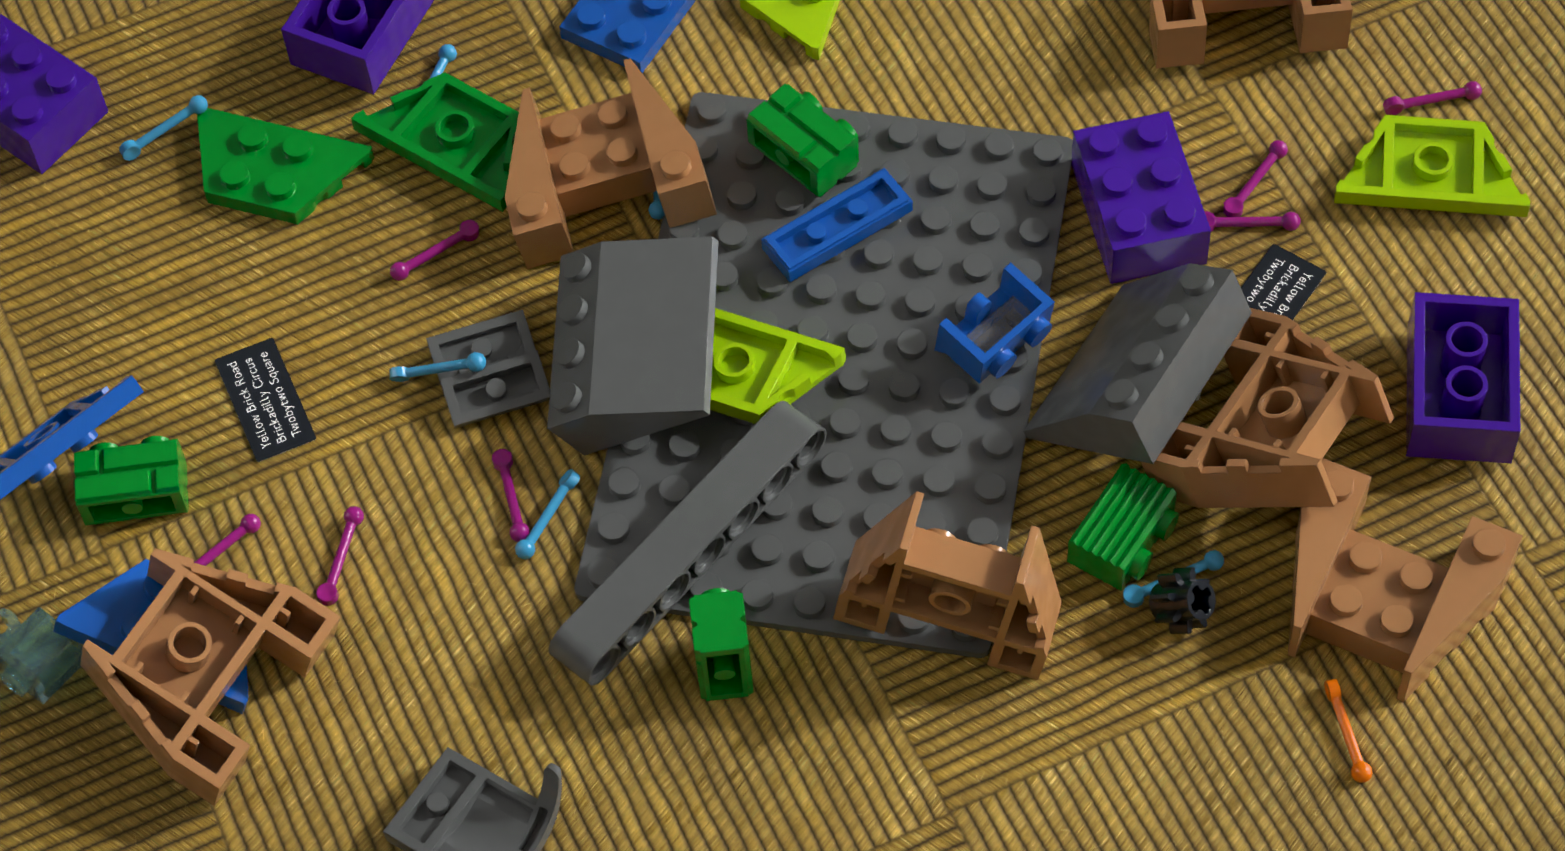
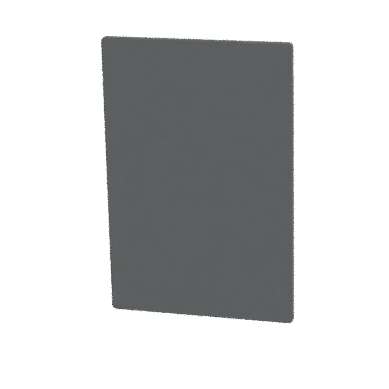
(897, 407)

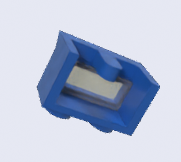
(997, 326)

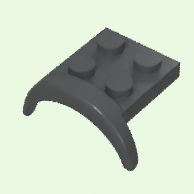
(474, 810)

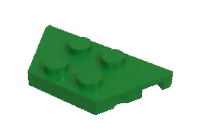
(449, 133)
(272, 166)

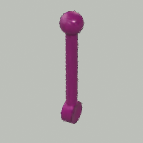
(1395, 105)
(1234, 205)
(1289, 221)
(468, 231)
(503, 461)
(249, 524)
(327, 592)

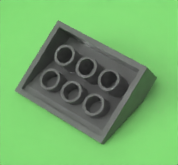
(632, 339)
(1144, 363)

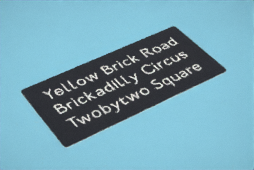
(1281, 283)
(265, 399)

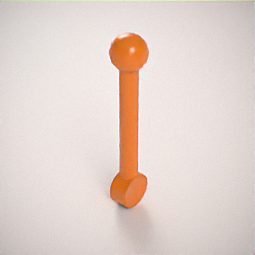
(1360, 771)

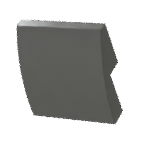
(511, 373)

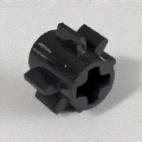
(1182, 600)

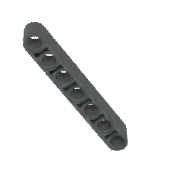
(687, 543)

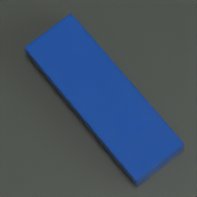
(837, 224)

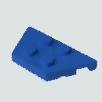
(68, 428)
(113, 612)

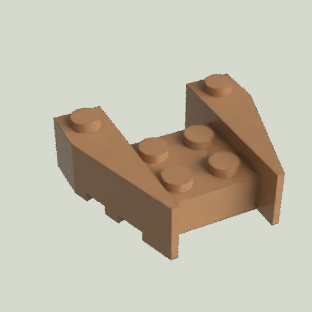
(1180, 26)
(596, 160)
(1274, 425)
(954, 587)
(1387, 599)
(190, 654)

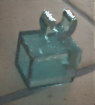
(35, 656)

